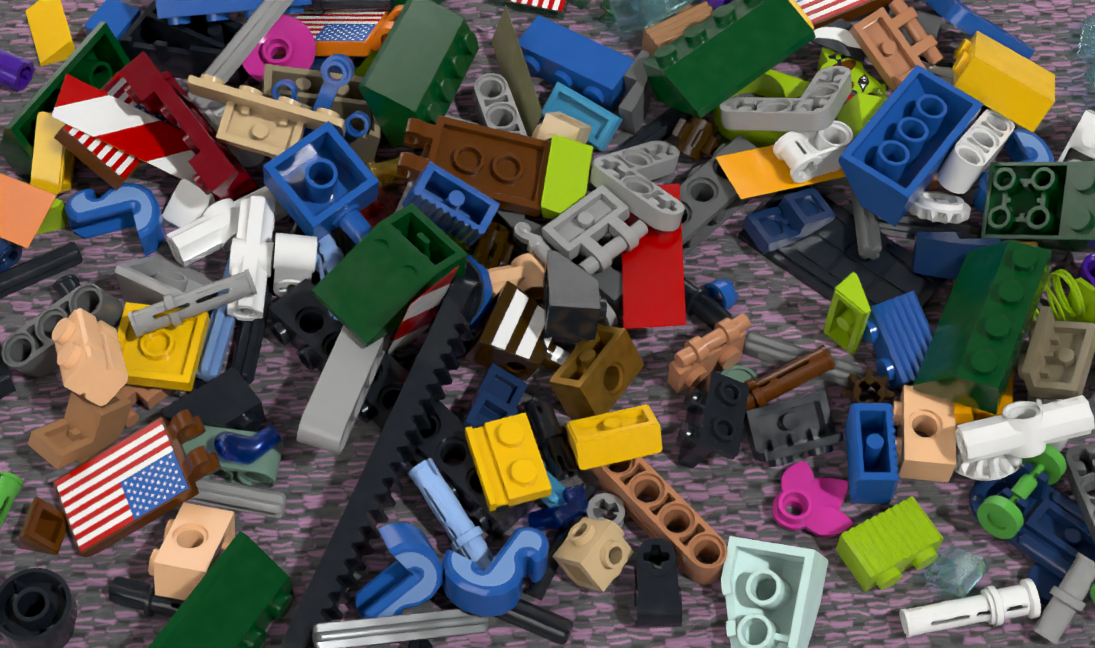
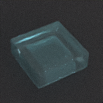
(956, 571)

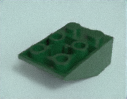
(1042, 204)
(388, 273)

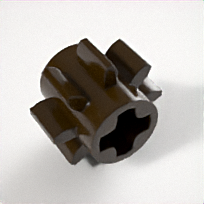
(696, 137)
(493, 246)
(865, 383)

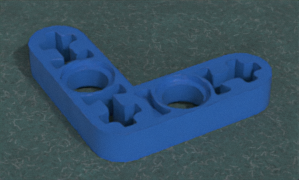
(970, 22)

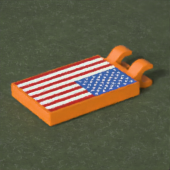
(348, 30)

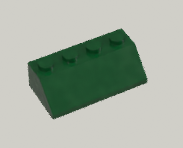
(725, 53)
(91, 62)
(418, 67)
(984, 325)
(231, 602)

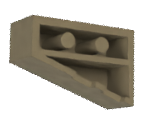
(345, 103)

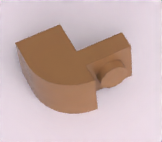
(82, 431)

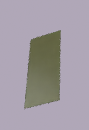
(516, 72)

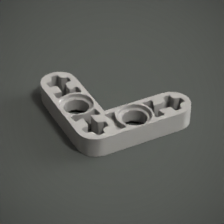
(809, 113)
(629, 178)

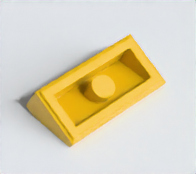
(50, 31)
(51, 160)
(615, 437)

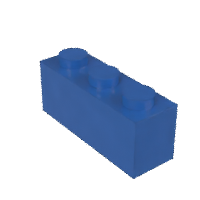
(574, 61)

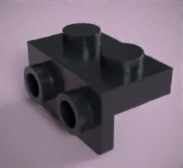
(712, 419)
(791, 428)

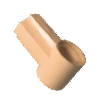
(524, 272)

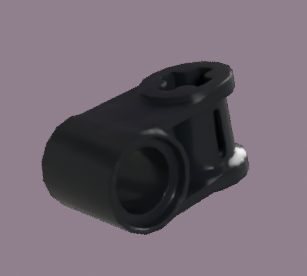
(657, 590)

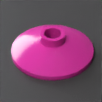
(285, 36)

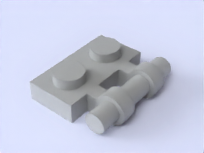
(586, 223)

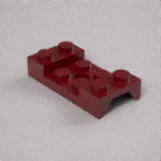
(214, 162)

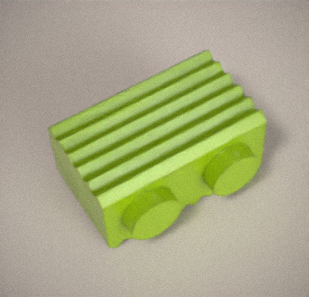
(889, 545)

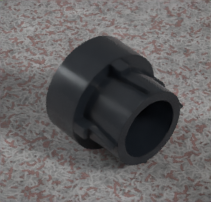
(26, 593)

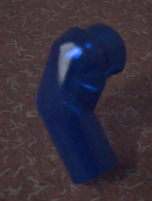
(243, 448)
(559, 515)

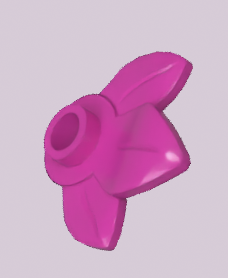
(815, 498)

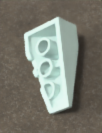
(771, 593)

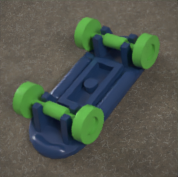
(1034, 514)

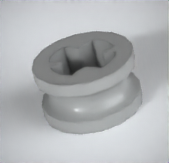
(610, 503)

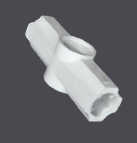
(213, 229)
(253, 251)
(1024, 429)

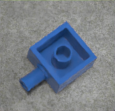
(323, 184)

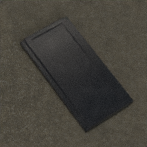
(832, 255)

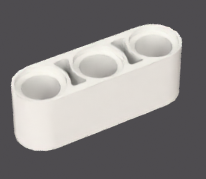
(975, 151)

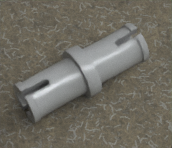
(1066, 599)

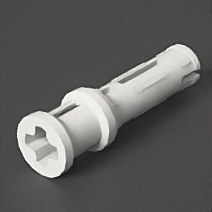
(990, 606)

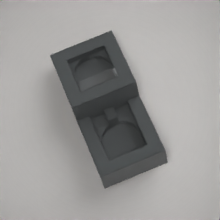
(638, 97)

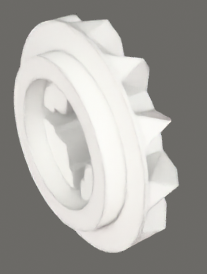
(940, 207)
(988, 469)

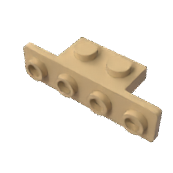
(258, 121)

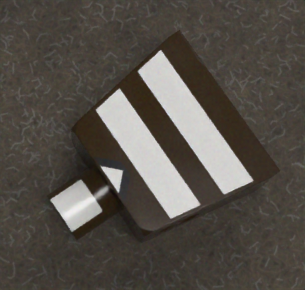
(515, 336)

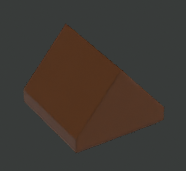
(43, 528)

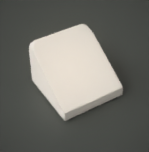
(186, 204)

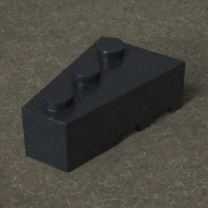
(181, 47)

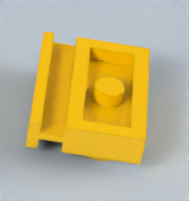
(508, 461)

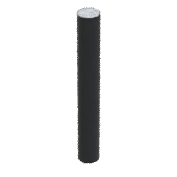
(540, 588)

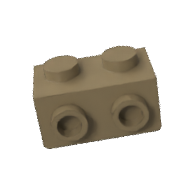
(1057, 357)

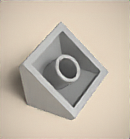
(156, 276)

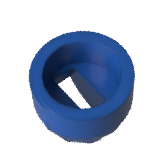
(726, 290)

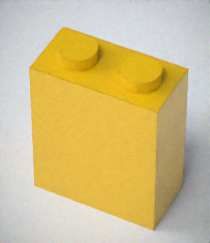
(1004, 80)

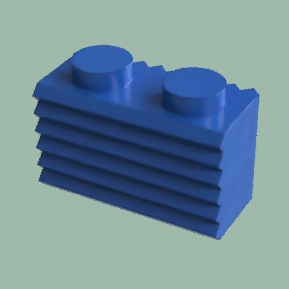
(452, 204)
(899, 338)
(871, 453)

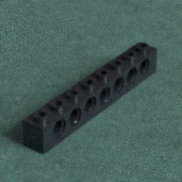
(300, 312)

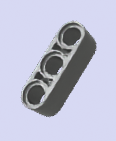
(36, 335)

